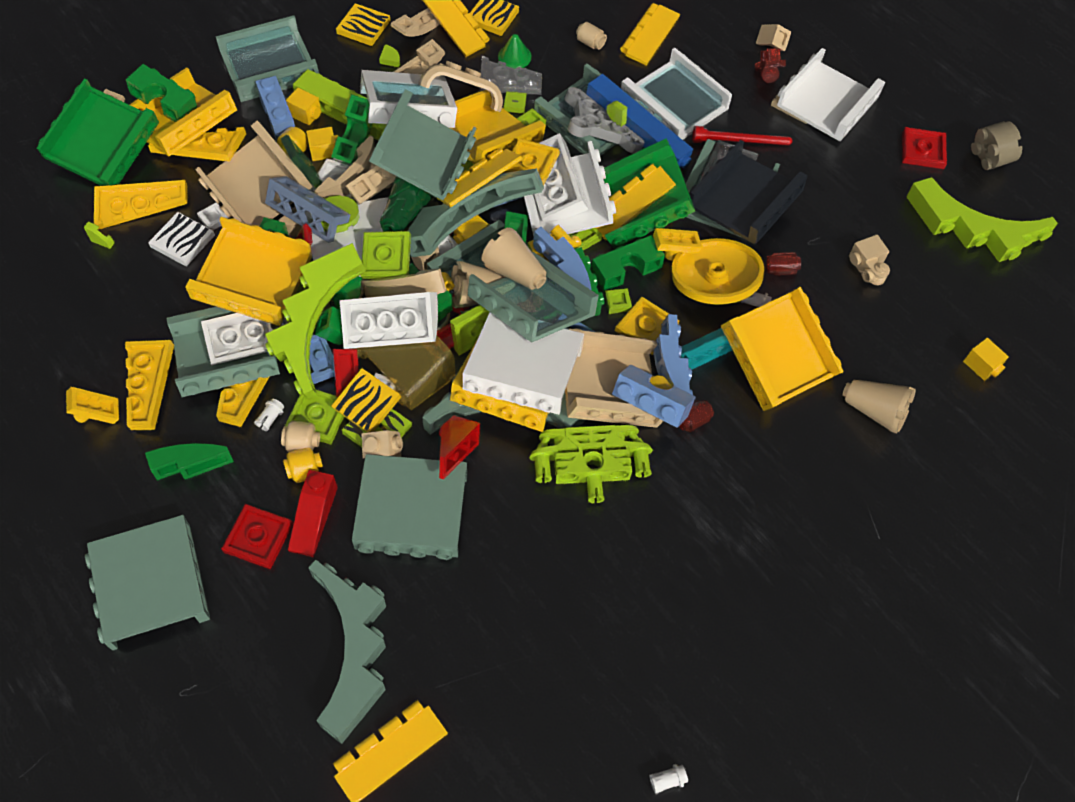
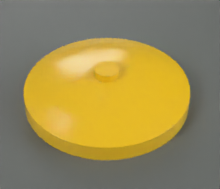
(720, 273)

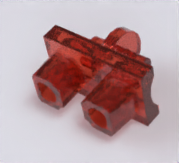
(770, 63)

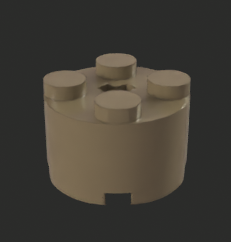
(997, 144)

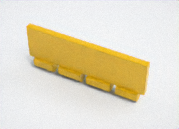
(458, 24)
(649, 33)
(481, 173)
(638, 197)
(385, 758)

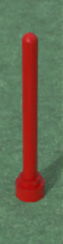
(702, 134)

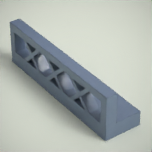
(305, 201)

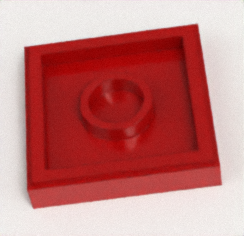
(924, 148)
(257, 536)

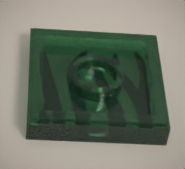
(301, 161)

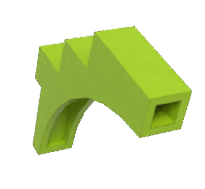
(973, 228)
(321, 282)

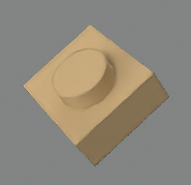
(382, 443)

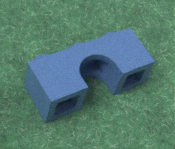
(274, 105)
(668, 405)

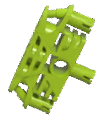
(595, 445)

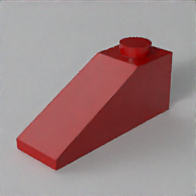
(458, 440)
(312, 512)

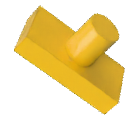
(676, 241)
(91, 405)

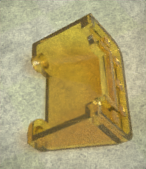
(413, 368)

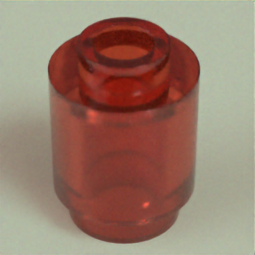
(783, 263)
(699, 415)

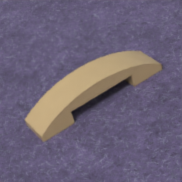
(417, 25)
(428, 56)
(361, 165)
(370, 184)
(421, 282)

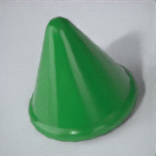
(515, 53)

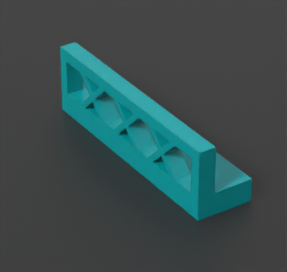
(706, 348)

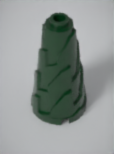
(403, 205)

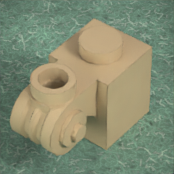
(869, 259)

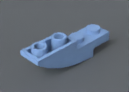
(561, 255)
(668, 355)

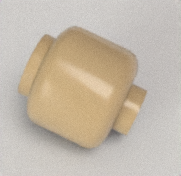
(299, 436)

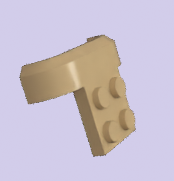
(469, 76)

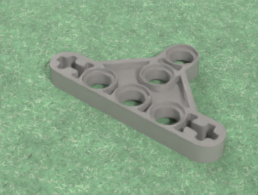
(594, 121)

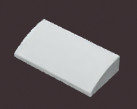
(562, 191)
(389, 320)
(236, 337)

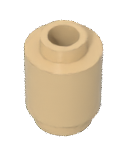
(591, 35)

